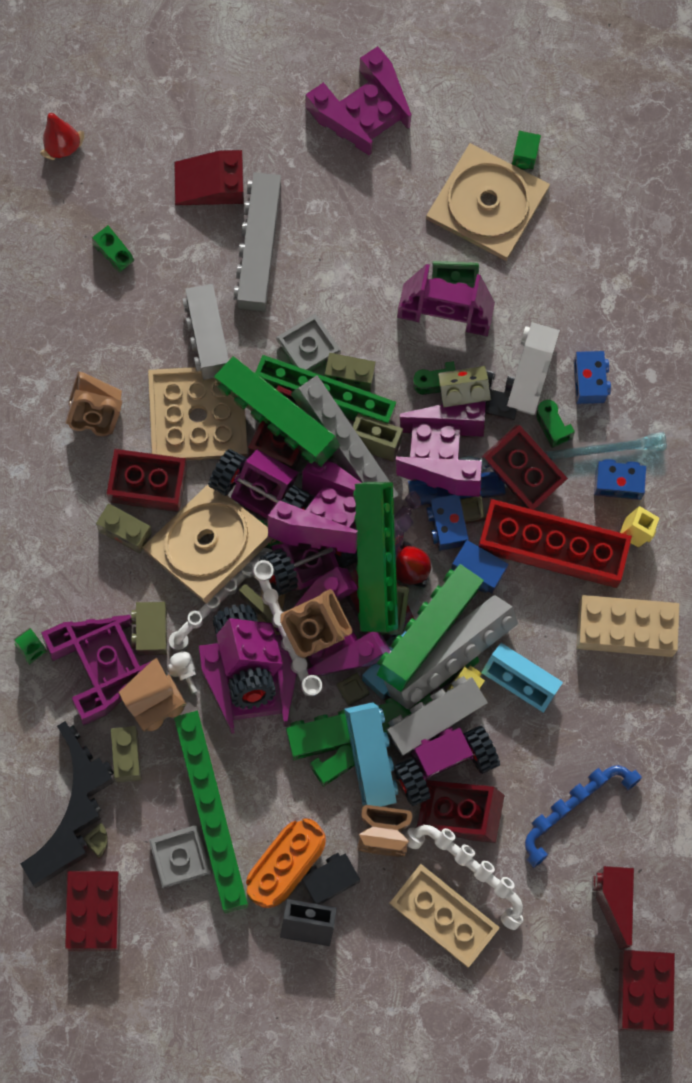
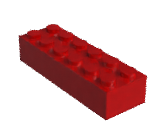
(555, 543)

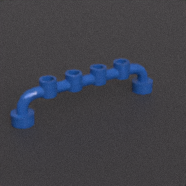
(562, 809)

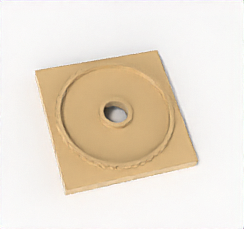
(494, 226)
(173, 433)
(209, 566)

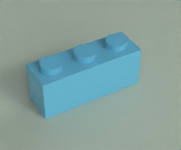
(521, 677)

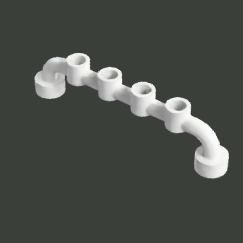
(179, 639)
(311, 684)
(483, 872)

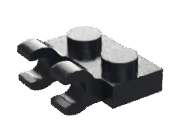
(499, 400)

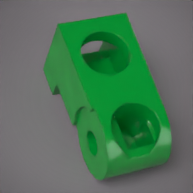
(112, 248)
(427, 381)
(552, 425)
(29, 646)
(334, 766)

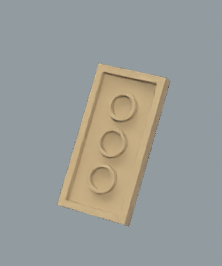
(444, 915)

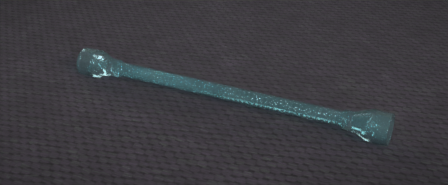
(652, 442)

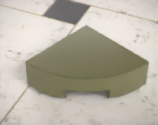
(97, 840)

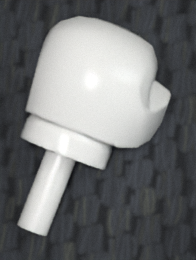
(182, 666)

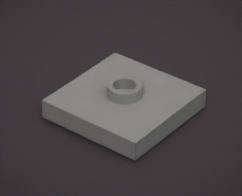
(308, 344)
(179, 856)

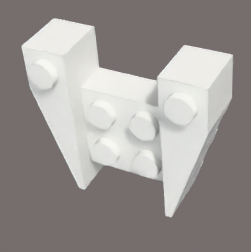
(533, 367)

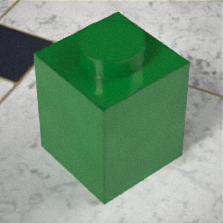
(526, 150)

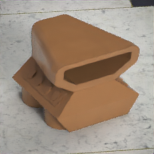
(93, 405)
(315, 624)
(152, 697)
(384, 831)

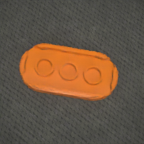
(285, 863)

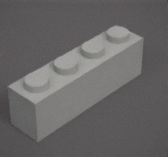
(207, 330)
(436, 715)

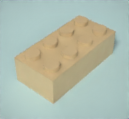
(627, 626)

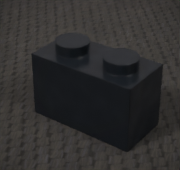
(330, 879)
(308, 922)

